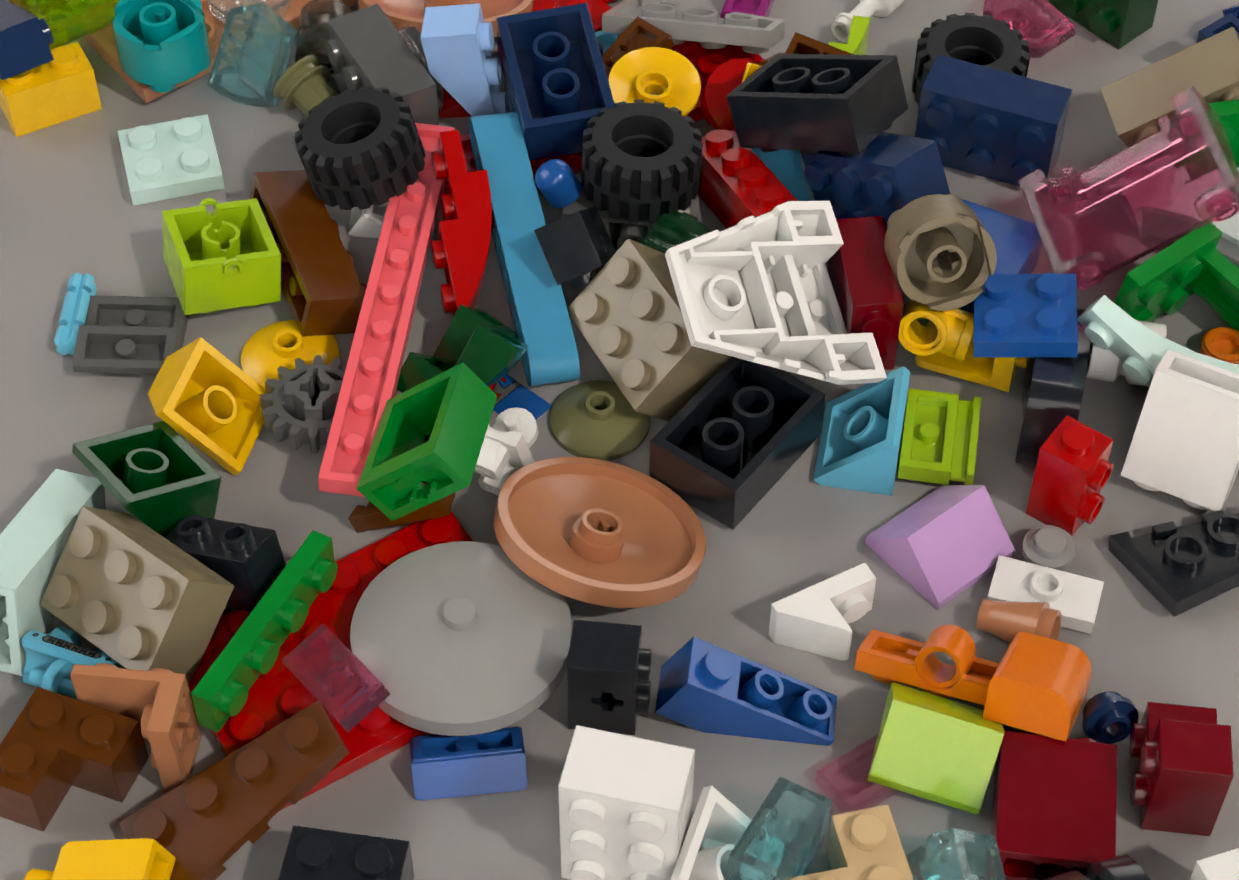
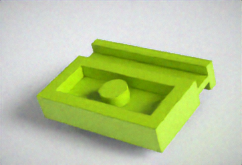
(939, 437)

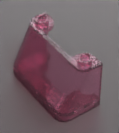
(1137, 196)

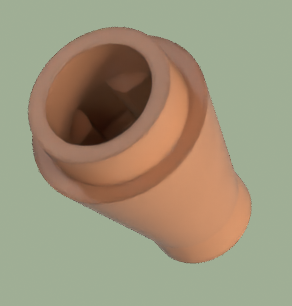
(1008, 618)

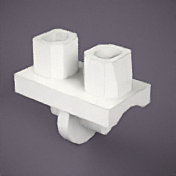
(506, 448)

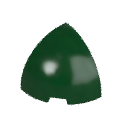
(471, 339)

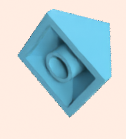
(863, 436)

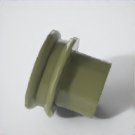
(304, 85)

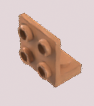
(159, 703)

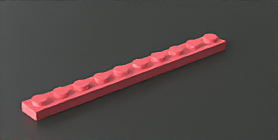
(383, 324)

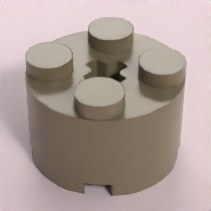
(939, 251)

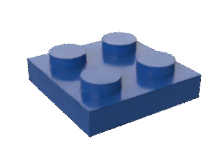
(1026, 316)

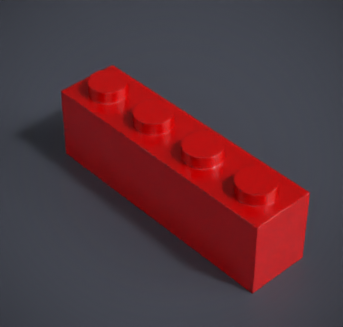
(736, 180)

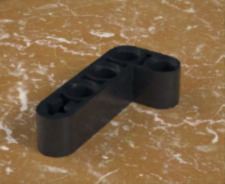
(1053, 394)

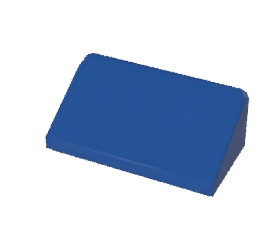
(468, 764)

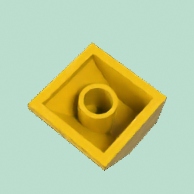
(209, 403)

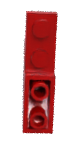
(466, 227)

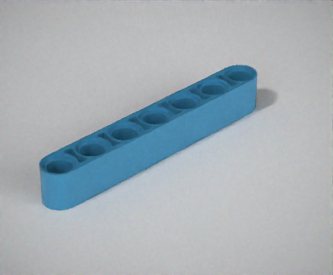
(530, 287)

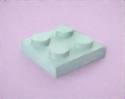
(170, 159)

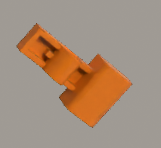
(1031, 689)

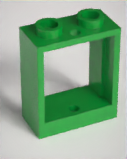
(457, 412)

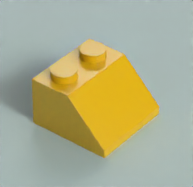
(50, 92)

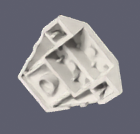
(769, 297)

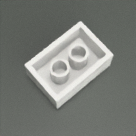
(623, 806)

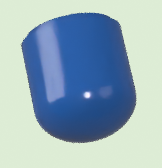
(557, 183)

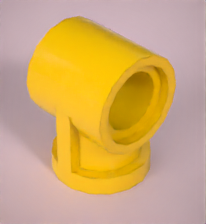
(949, 337)

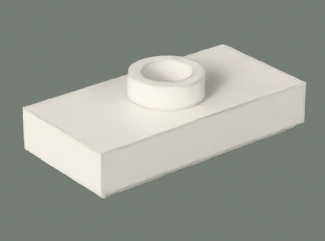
(1070, 593)

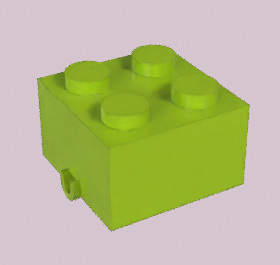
(221, 256)

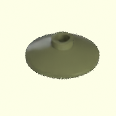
(597, 421)

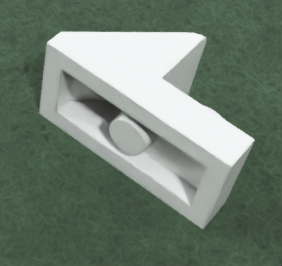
(820, 614)

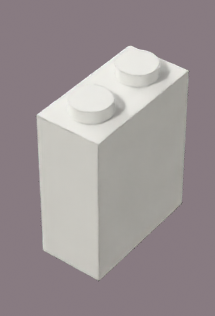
(1188, 433)

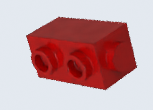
(1070, 476)

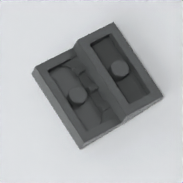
(129, 334)

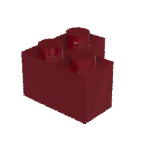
(1181, 768)

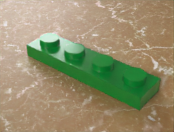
(258, 640)

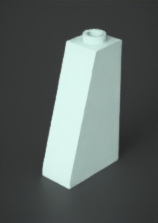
(30, 554)

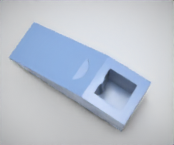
(461, 58)

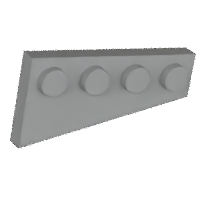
(698, 24)

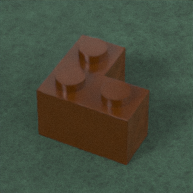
(65, 745)

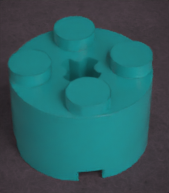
(161, 41)

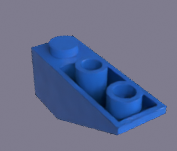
(742, 698)

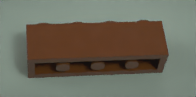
(314, 265)

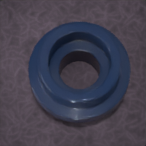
(1109, 717)

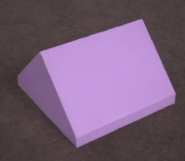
(944, 542)

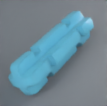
(74, 311)

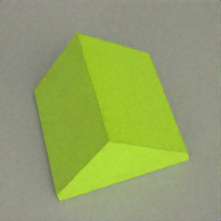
(935, 748)

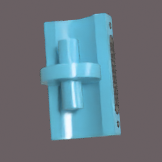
(52, 659)

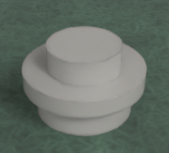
(1049, 547)

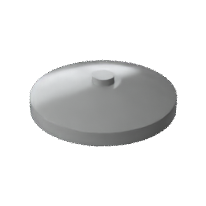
(461, 639)

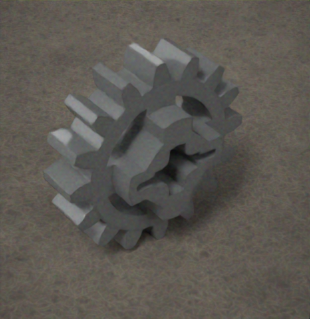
(303, 402)

